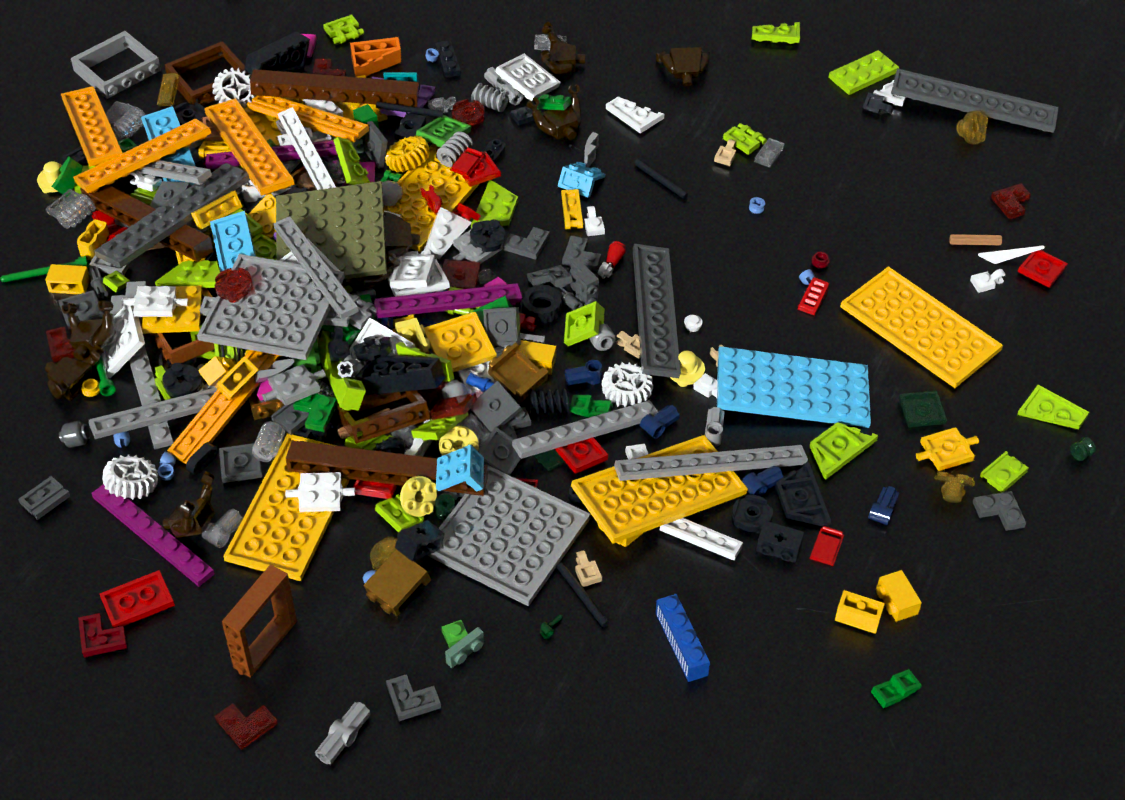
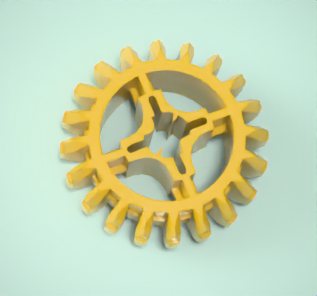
(407, 153)

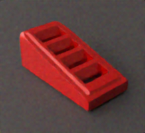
(817, 286)

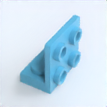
(579, 177)
(460, 466)

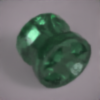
(1083, 448)
(444, 505)

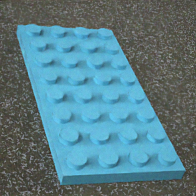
(793, 387)

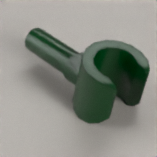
(546, 628)

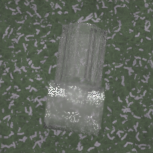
(219, 532)

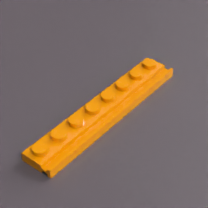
(311, 117)
(218, 412)

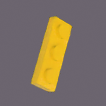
(217, 209)

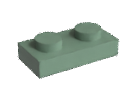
(470, 643)

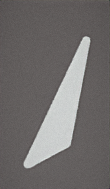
(1004, 255)

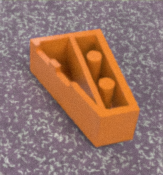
(374, 55)

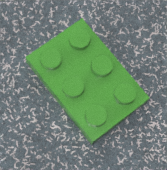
(442, 129)

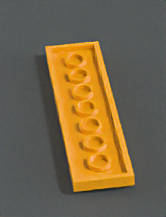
(91, 125)
(142, 155)

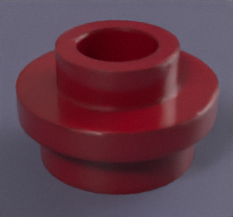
(820, 260)

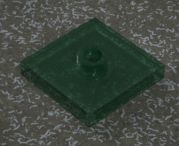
(922, 409)

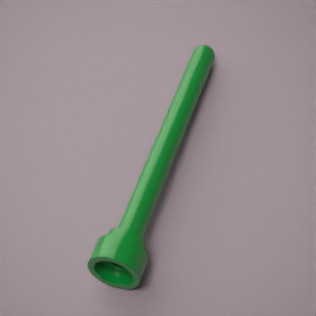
(82, 261)
(106, 385)

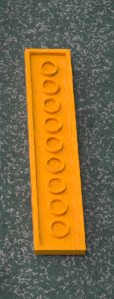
(249, 147)

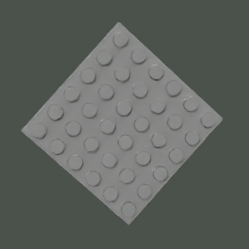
(276, 316)
(509, 536)

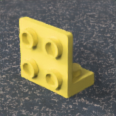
(414, 333)

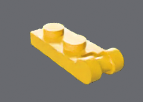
(572, 208)

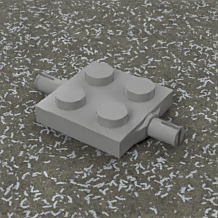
(469, 252)
(293, 385)

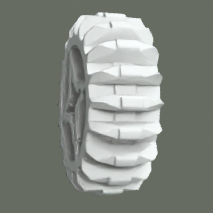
(223, 92)
(626, 389)
(130, 477)

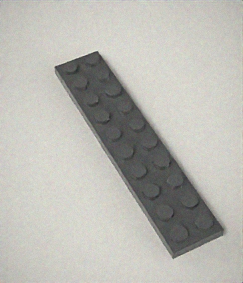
(971, 98)
(170, 216)
(656, 311)

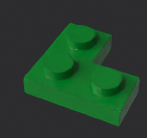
(319, 409)

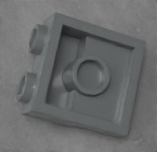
(584, 283)

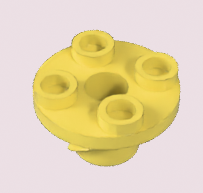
(48, 176)
(691, 369)
(456, 439)
(418, 496)

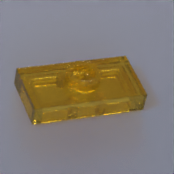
(168, 89)

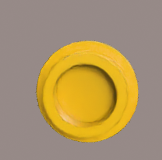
(90, 387)

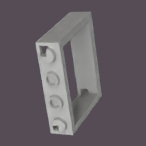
(107, 49)

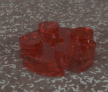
(474, 111)
(233, 292)

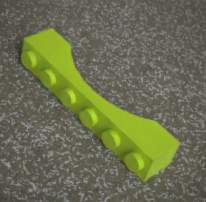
(346, 390)

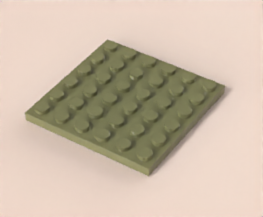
(342, 224)

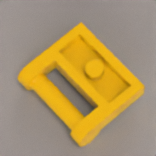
(211, 147)

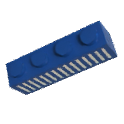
(682, 638)

